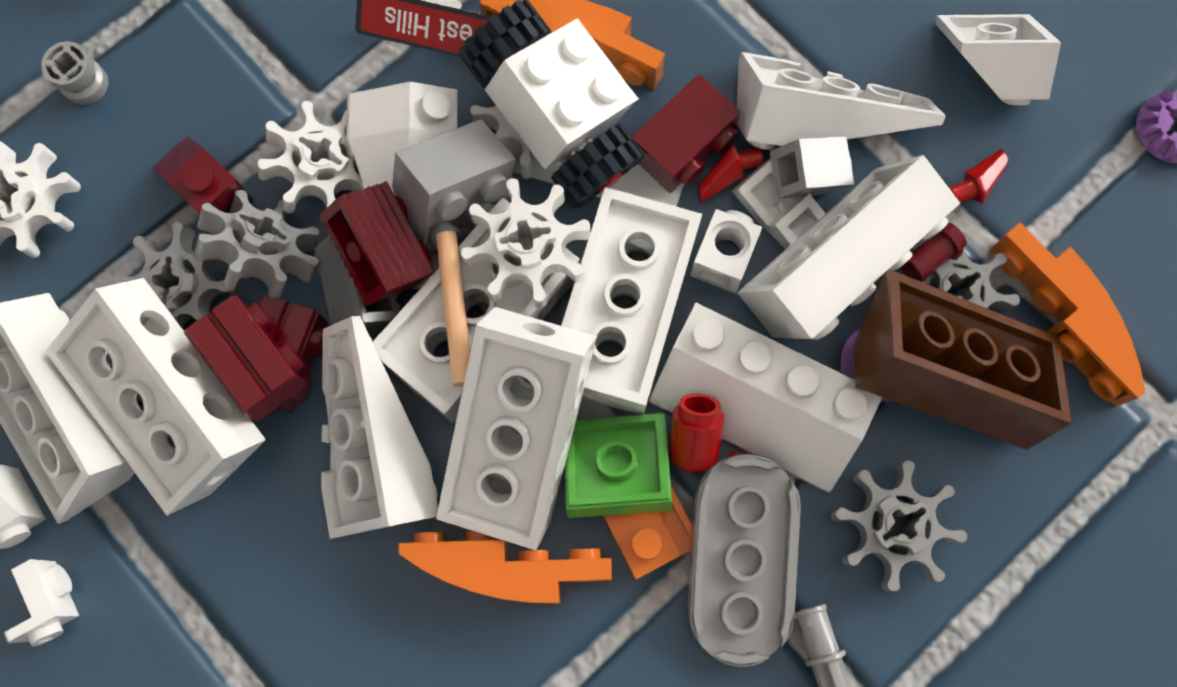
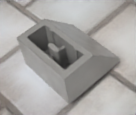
(449, 175)

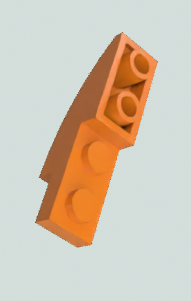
(610, 29)
(1088, 321)
(484, 566)

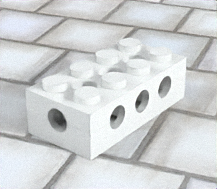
(623, 226)
(415, 332)
(153, 394)
(514, 433)

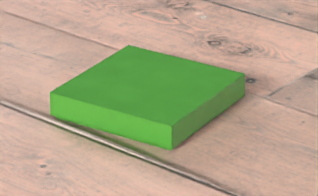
(618, 466)

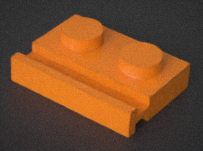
(651, 537)

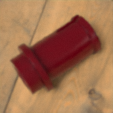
(935, 252)

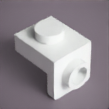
(47, 597)

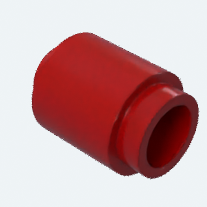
(696, 433)

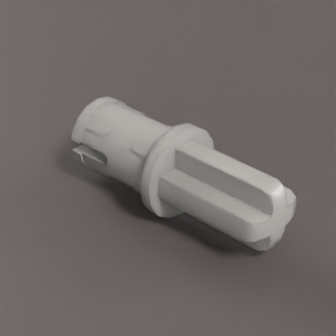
(822, 647)

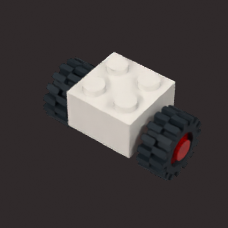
(556, 97)

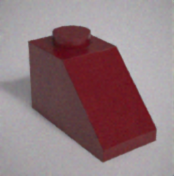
(198, 177)

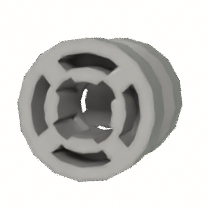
(74, 73)

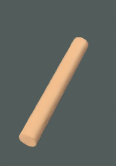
(453, 305)

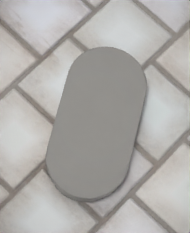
(744, 560)

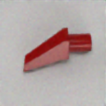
(728, 170)
(981, 178)

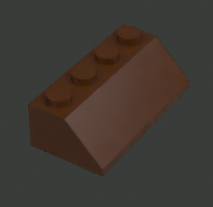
(961, 363)

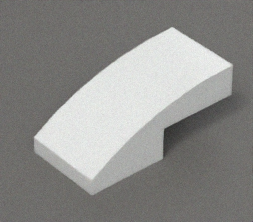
(782, 218)

